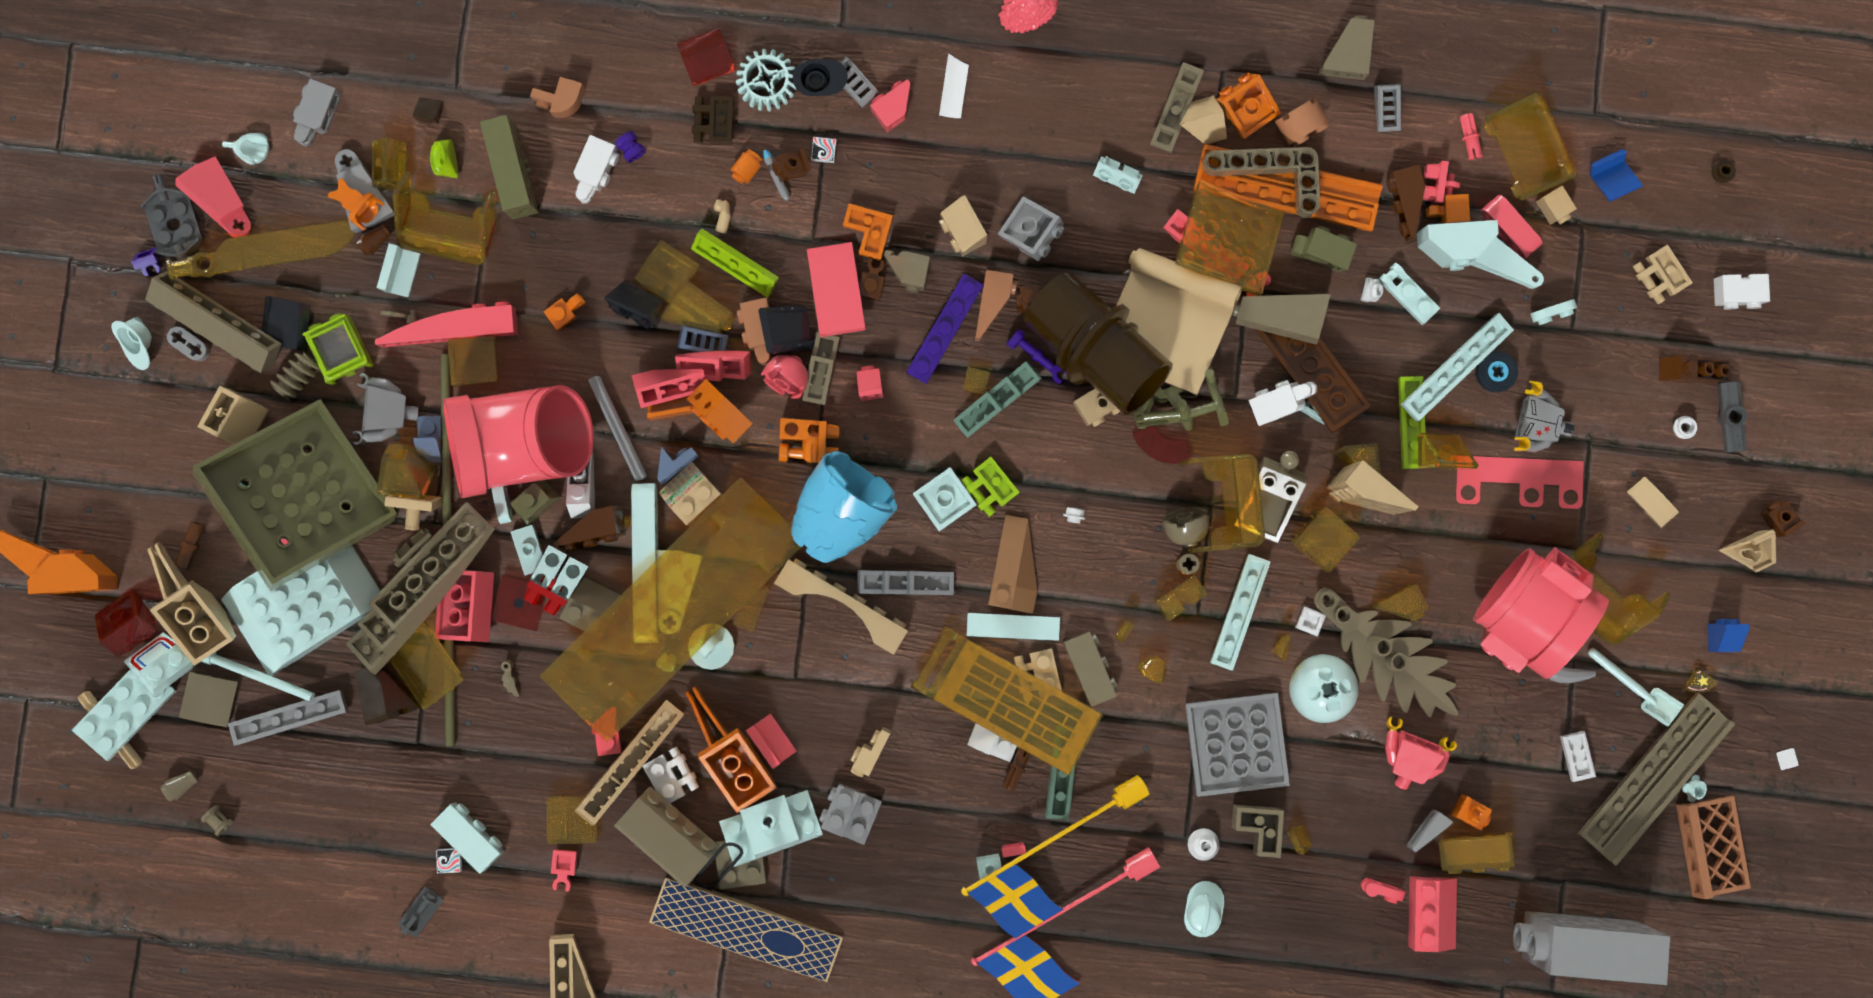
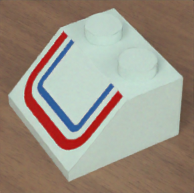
(159, 663)

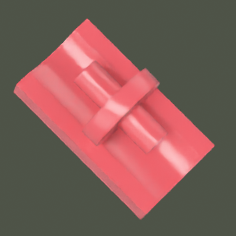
(1439, 174)

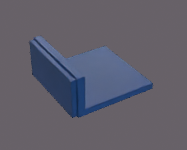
(1614, 176)

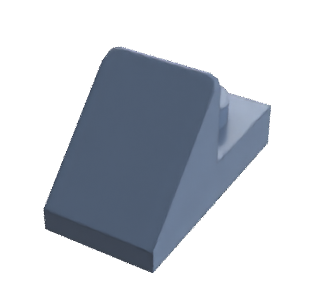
(429, 438)
(670, 467)

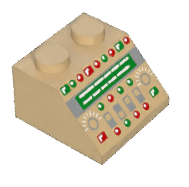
(690, 494)

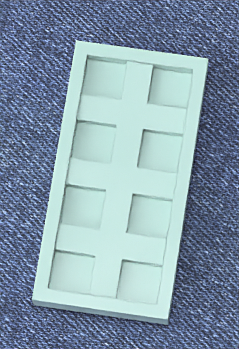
(120, 715)

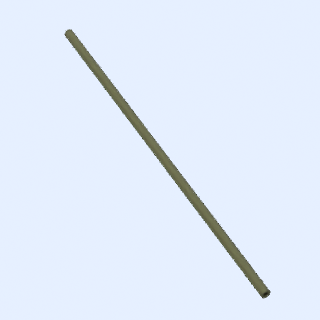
(447, 514)

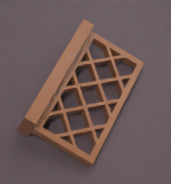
(1697, 850)

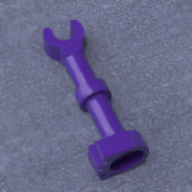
(1037, 354)

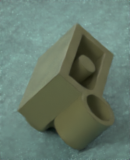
(1325, 248)

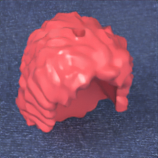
(1026, 14)

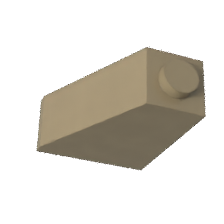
(1352, 51)

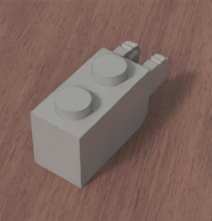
(315, 111)

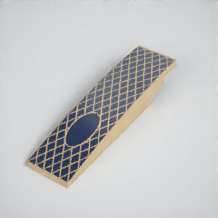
(746, 929)

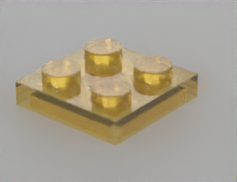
(473, 361)

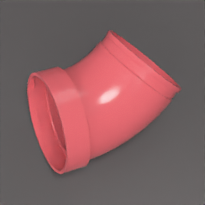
(517, 437)

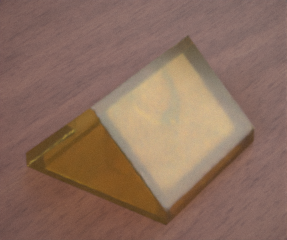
(1356, 453)
(1444, 453)

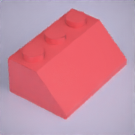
(466, 608)
(1432, 913)

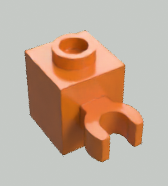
(1452, 210)
(1472, 812)

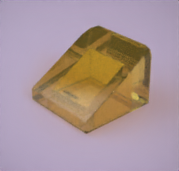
(1299, 839)

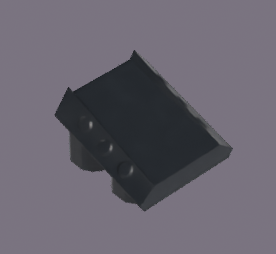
(287, 322)
(785, 328)

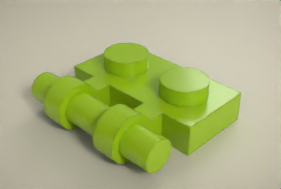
(995, 482)

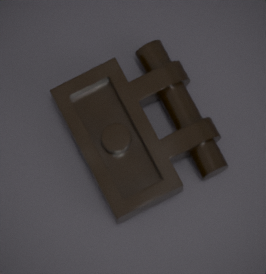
(720, 119)

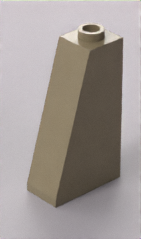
(1284, 315)

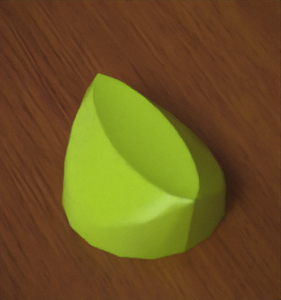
(443, 159)

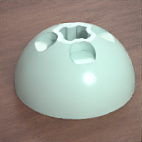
(1314, 679)

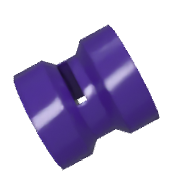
(631, 149)

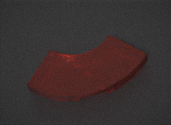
(1160, 448)

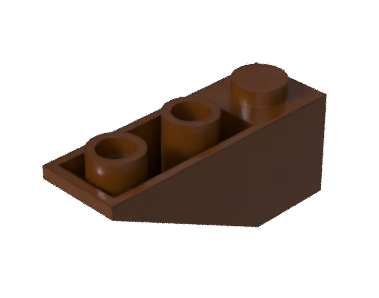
(1408, 192)
(1694, 370)
(595, 526)

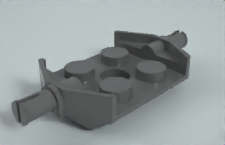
(164, 207)

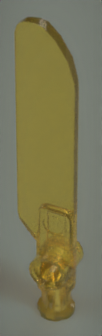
(267, 250)

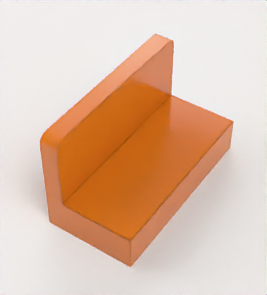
(670, 409)

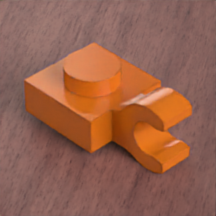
(562, 313)

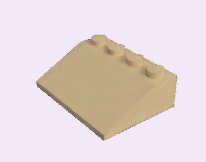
(1365, 487)

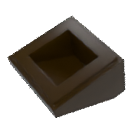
(428, 110)

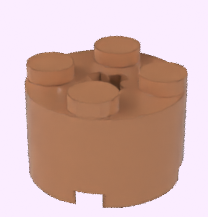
(1302, 121)

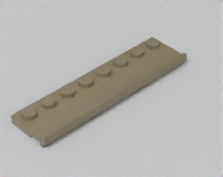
(1656, 779)

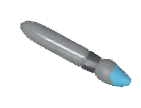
(768, 159)

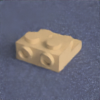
(866, 757)

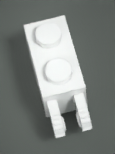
(594, 167)
(1281, 402)

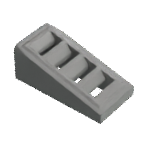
(859, 77)
(1379, 108)
(1429, 829)

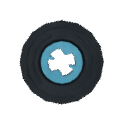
(1508, 372)

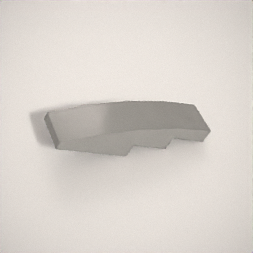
(905, 582)

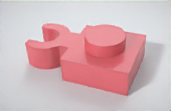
(563, 864)

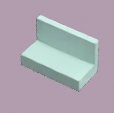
(398, 271)

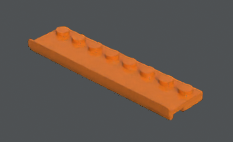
(1342, 198)

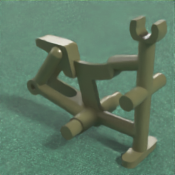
(1181, 411)

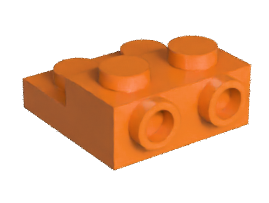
(1248, 104)

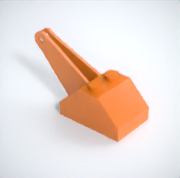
(57, 572)
(732, 760)

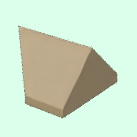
(1205, 120)
(1754, 551)

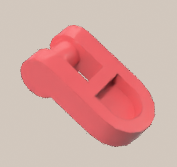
(1390, 893)

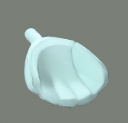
(250, 147)

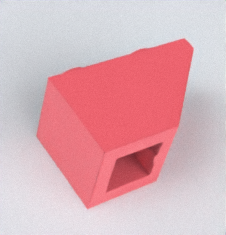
(892, 107)

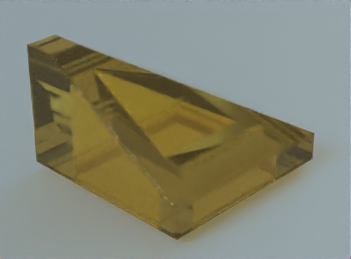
(1281, 648)

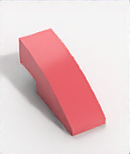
(717, 364)

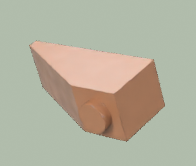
(994, 298)

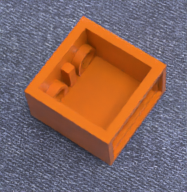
(718, 412)

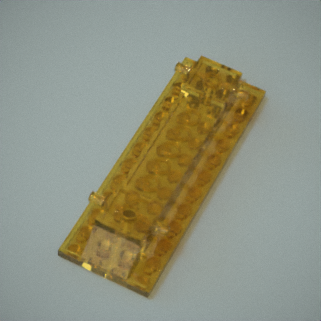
(672, 610)

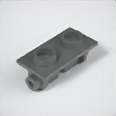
(420, 912)

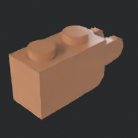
(753, 332)

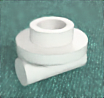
(1372, 290)

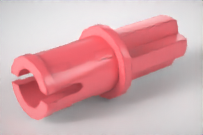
(1471, 136)

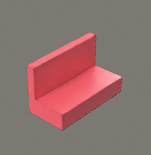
(771, 740)

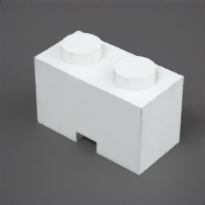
(1735, 291)

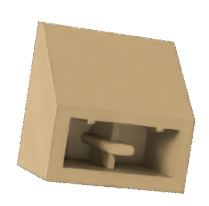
(232, 416)

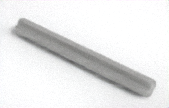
(617, 428)

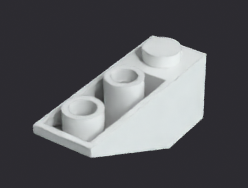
(581, 492)

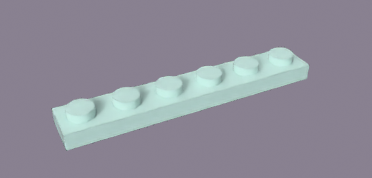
(1457, 367)

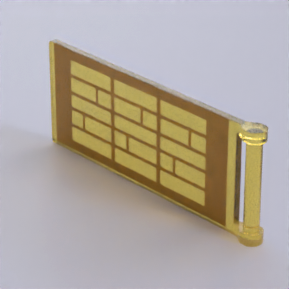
(1009, 702)

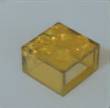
(1325, 539)

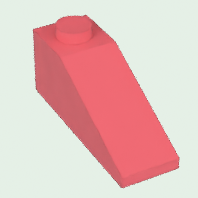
(666, 385)

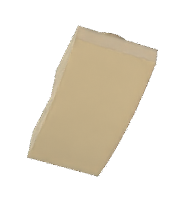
(1652, 502)

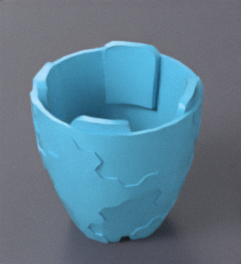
(840, 508)

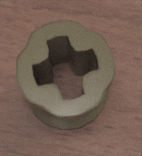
(1184, 570)
(217, 820)

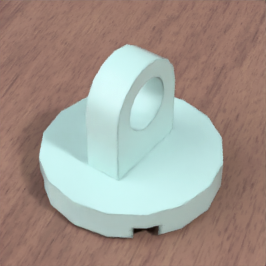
(716, 650)

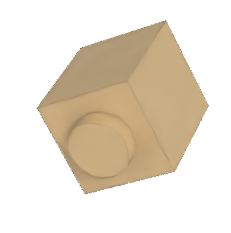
(1556, 206)

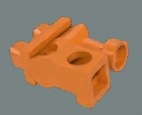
(813, 438)

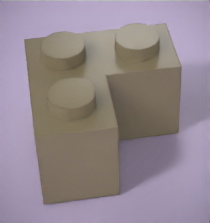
(1266, 825)

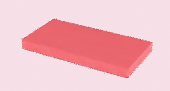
(836, 289)

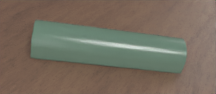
(1059, 795)

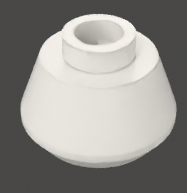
(1196, 847)

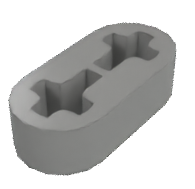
(185, 348)

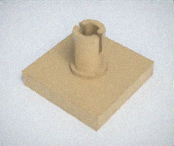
(413, 507)

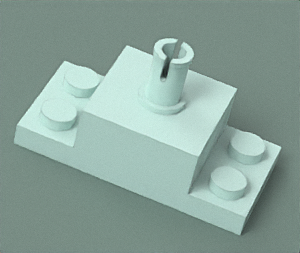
(771, 827)

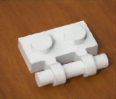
(664, 778)

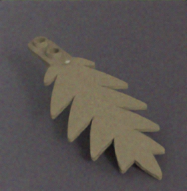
(1389, 656)

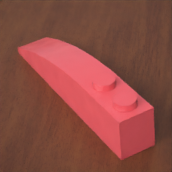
(458, 324)

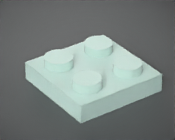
(944, 499)

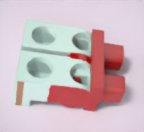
(552, 586)

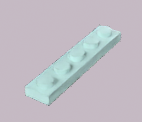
(1240, 612)

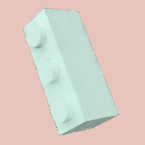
(468, 837)

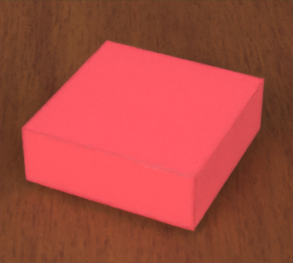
(1013, 849)

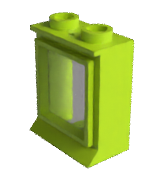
(337, 347)

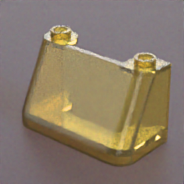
(1531, 146)

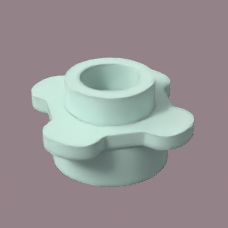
(1695, 788)

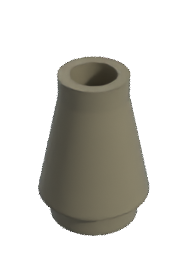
(179, 785)

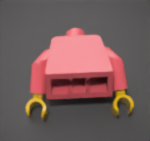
(1415, 757)

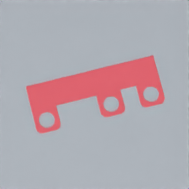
(1527, 472)

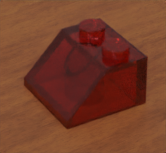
(124, 624)

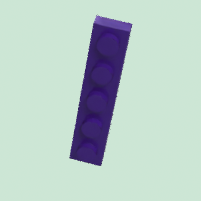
(945, 329)

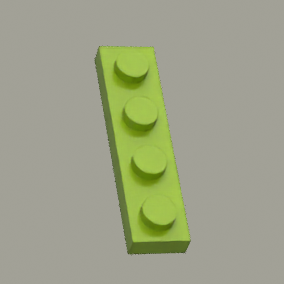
(734, 263)
(1408, 427)

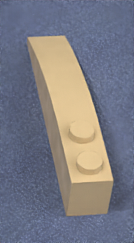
(628, 763)

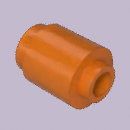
(746, 167)

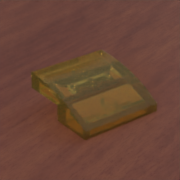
(666, 271)
(565, 825)

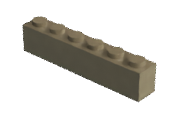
(213, 322)

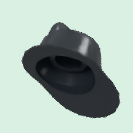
(820, 77)

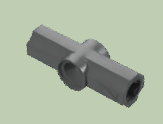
(1731, 401)

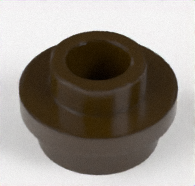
(1717, 171)

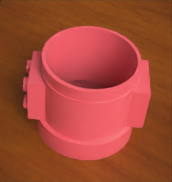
(1540, 612)

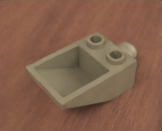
(1277, 494)

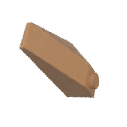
(1014, 572)

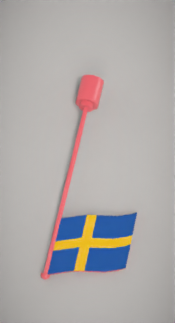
(1027, 968)

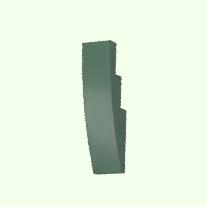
(997, 399)

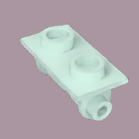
(1108, 171)

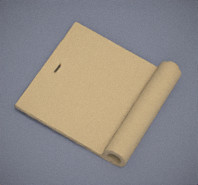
(1178, 314)

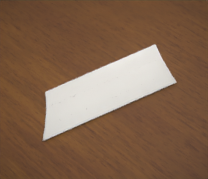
(953, 88)

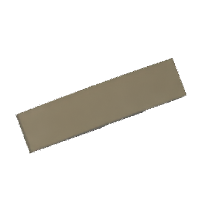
(821, 368)

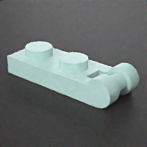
(1409, 294)

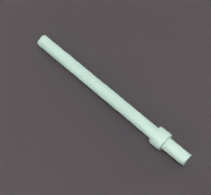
(259, 676)

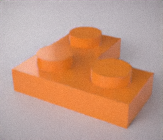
(874, 226)

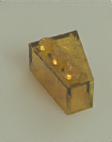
(1477, 853)

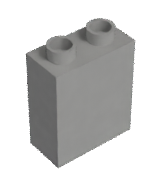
(1593, 947)

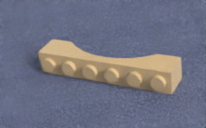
(800, 581)

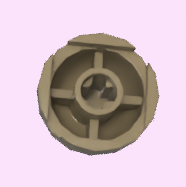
(1186, 527)

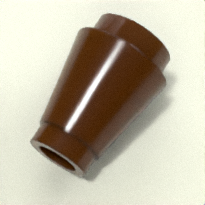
(372, 240)

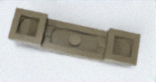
(1176, 107)

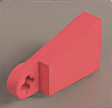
(213, 193)

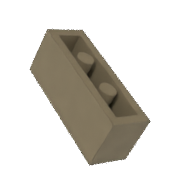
(1091, 668)

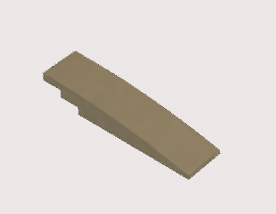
(419, 588)

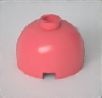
(787, 375)

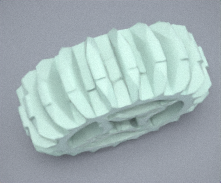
(759, 84)

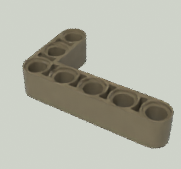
(1273, 167)

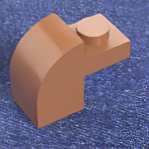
(564, 101)

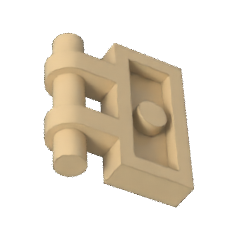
(1667, 269)
(1043, 666)

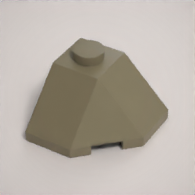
(909, 269)

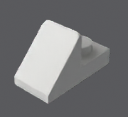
(991, 744)

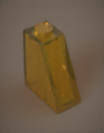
(698, 310)

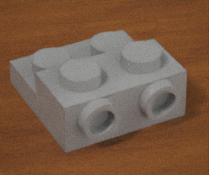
(1032, 228)
(850, 813)

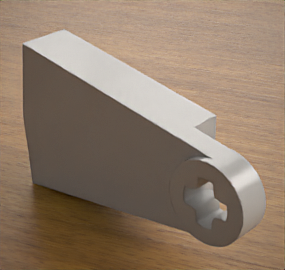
(359, 178)

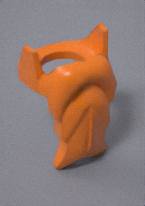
(361, 207)

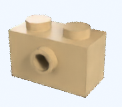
(1094, 407)

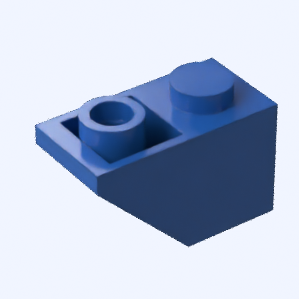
(1727, 635)

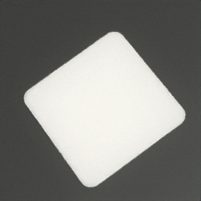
(1787, 759)

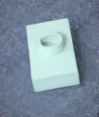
(527, 548)

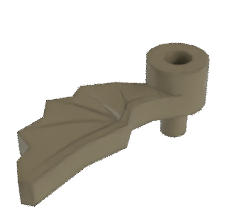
(410, 318)
(508, 679)

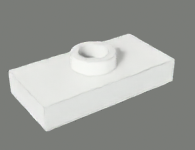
(1577, 756)

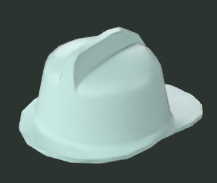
(134, 340)
(1204, 909)

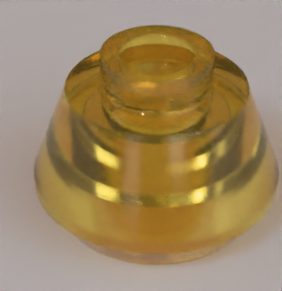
(1153, 669)

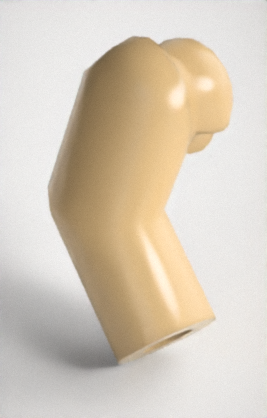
(724, 217)

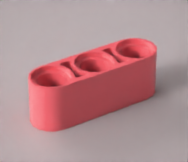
(1512, 226)

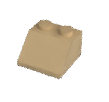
(963, 227)

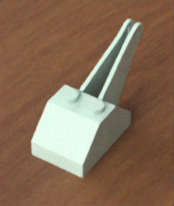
(1476, 245)

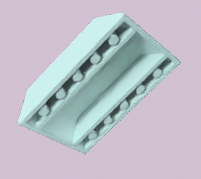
(303, 611)

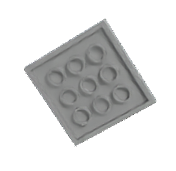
(1237, 744)

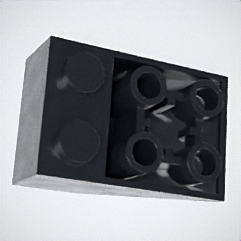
(637, 304)

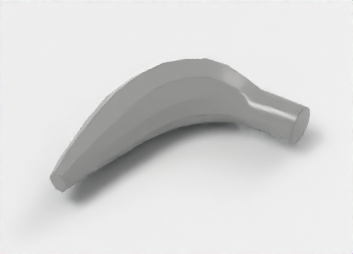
(1570, 675)

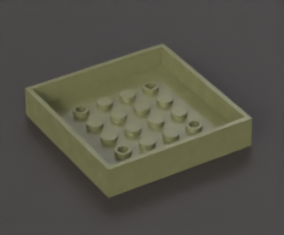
(294, 494)

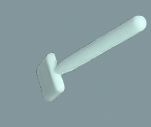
(1656, 704)

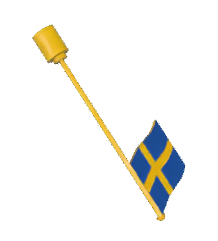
(1014, 895)

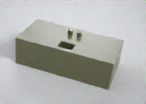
(509, 167)

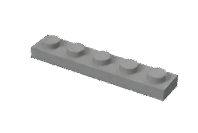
(288, 717)

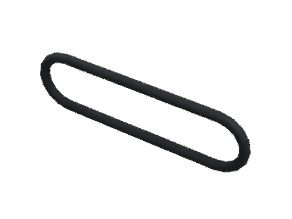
(711, 860)

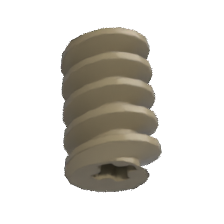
(295, 375)

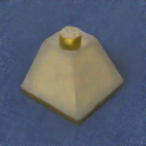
(404, 472)

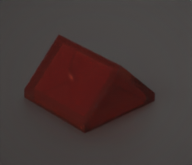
(706, 57)

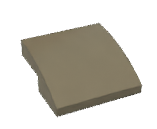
(208, 699)

